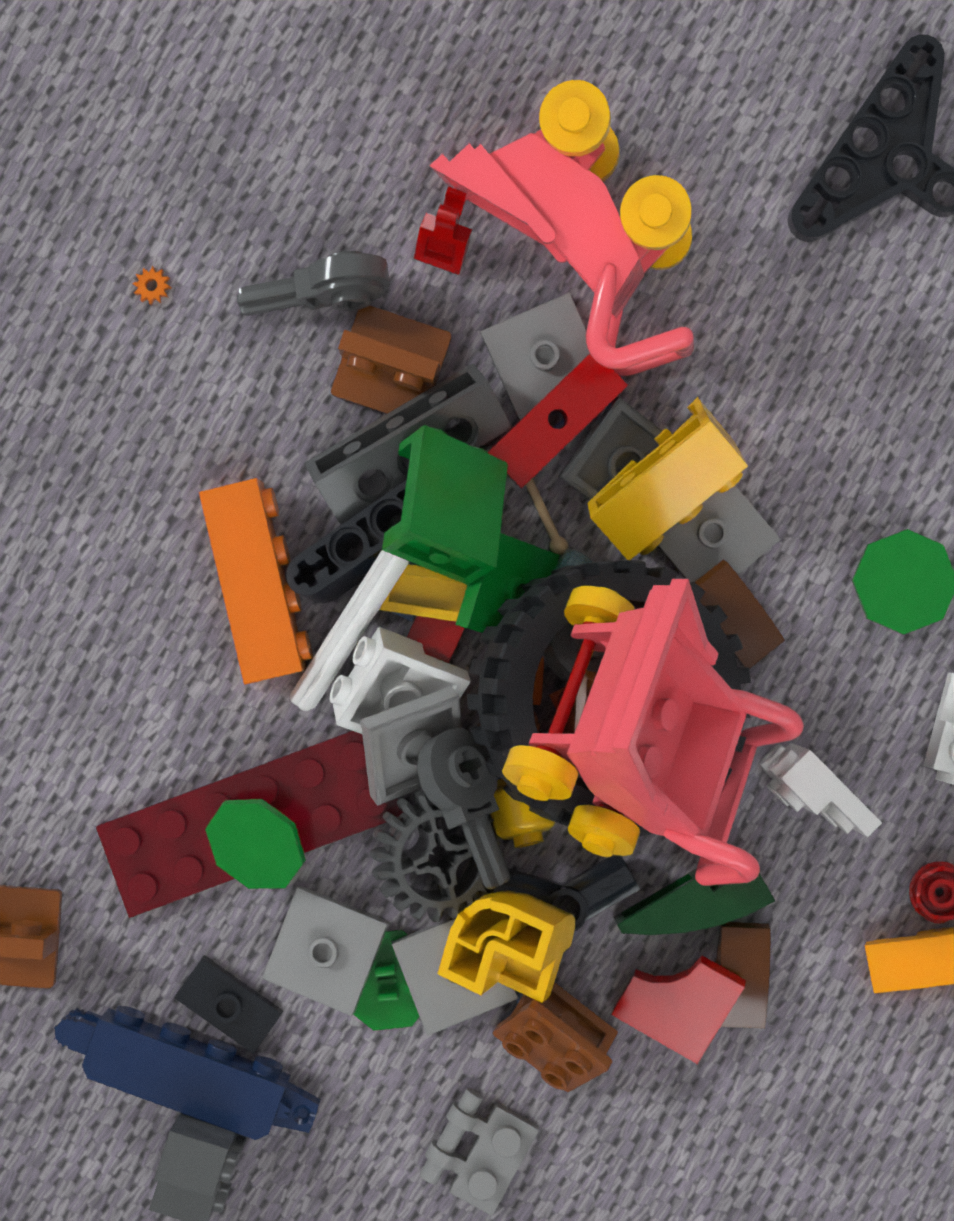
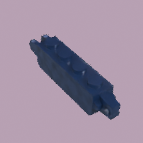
(186, 1073)

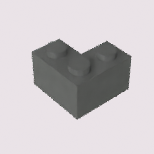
(196, 1169)

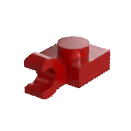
(441, 238)

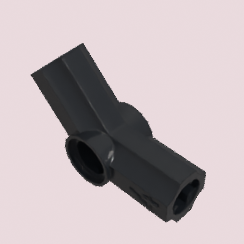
(593, 888)

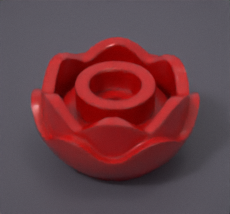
(922, 891)

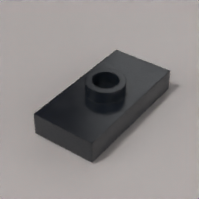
(228, 1004)

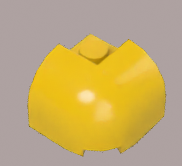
(507, 941)

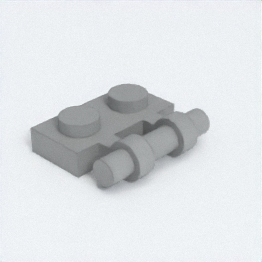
(492, 1159)

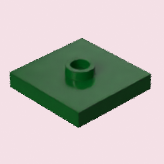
(516, 566)

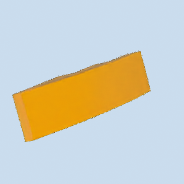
(912, 961)

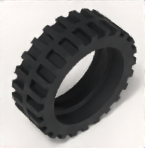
(521, 640)

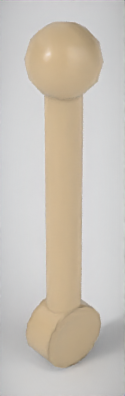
(557, 544)

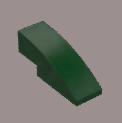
(692, 907)

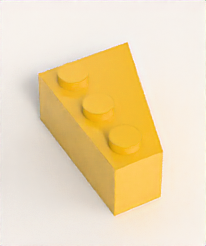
(667, 483)

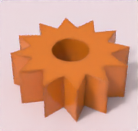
(149, 276)

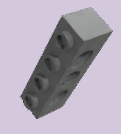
(376, 446)

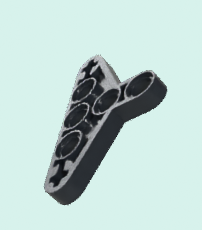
(898, 133)

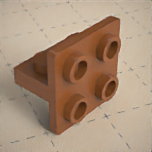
(388, 360)
(29, 936)
(558, 1039)

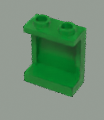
(449, 506)

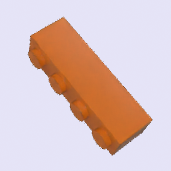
(254, 580)

